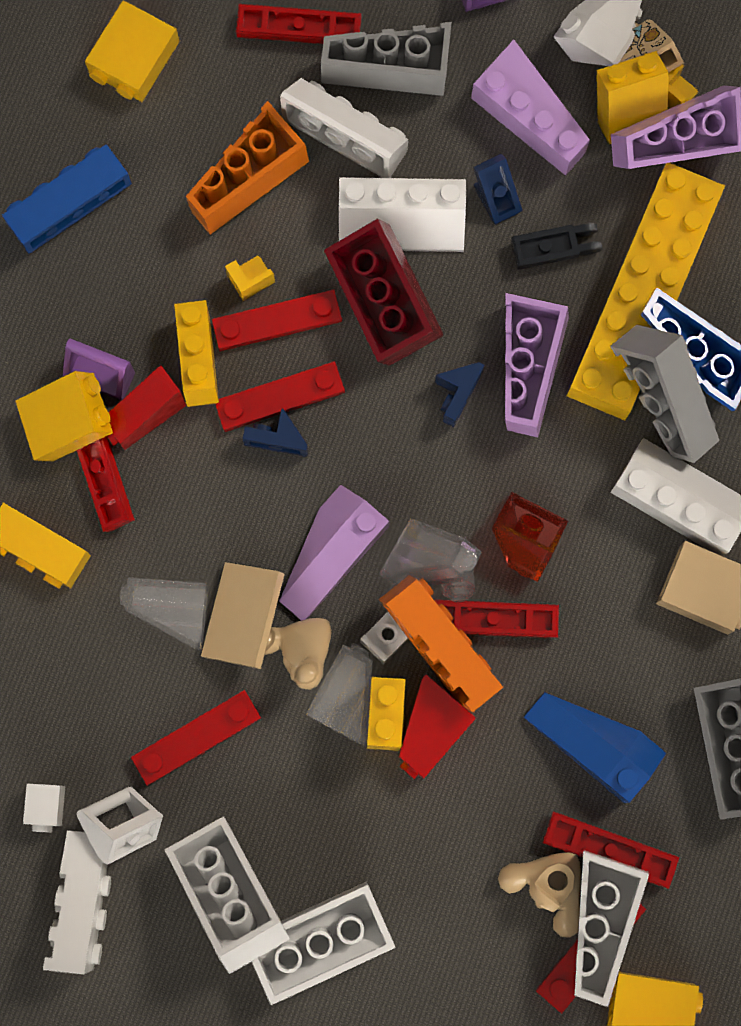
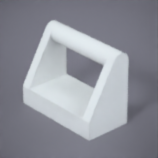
(126, 837)

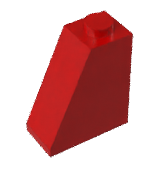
(145, 408)
(432, 728)

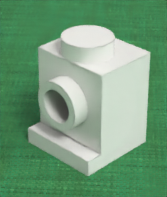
(382, 648)

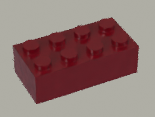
(383, 292)

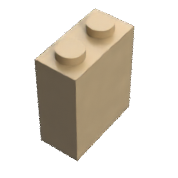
(704, 588)

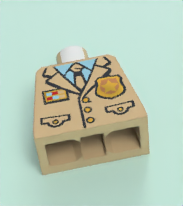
(652, 38)

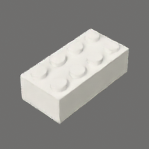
(226, 895)

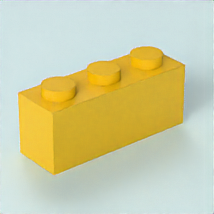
(196, 353)
(40, 548)

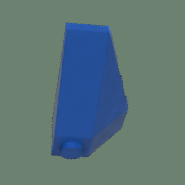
(711, 351)
(604, 748)

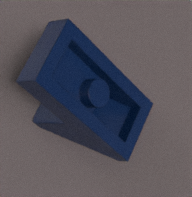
(497, 189)
(462, 383)
(285, 440)

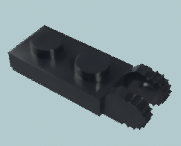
(553, 245)

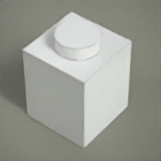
(44, 806)

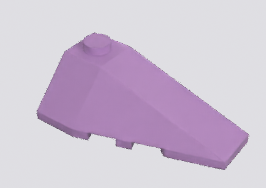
(335, 544)

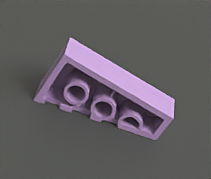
(530, 109)
(687, 131)
(531, 356)

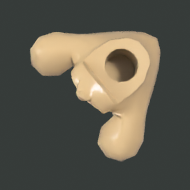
(303, 649)
(553, 886)

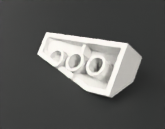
(599, 31)

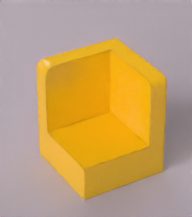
(678, 88)
(249, 277)

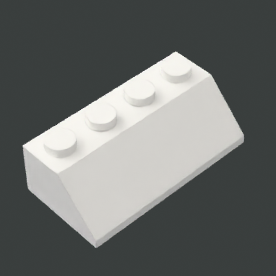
(343, 127)
(420, 211)
(681, 497)
(324, 943)

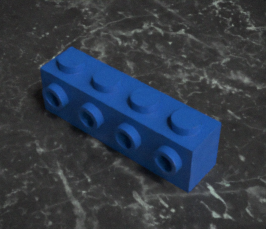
(66, 198)

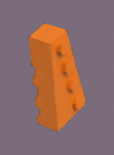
(248, 170)
(440, 643)

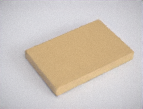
(242, 615)

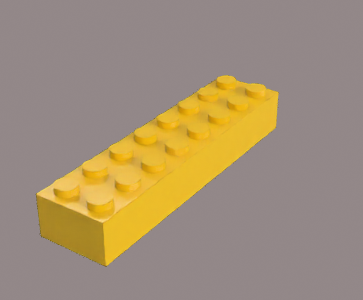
(656, 259)

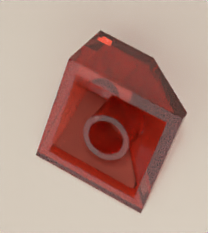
(527, 535)

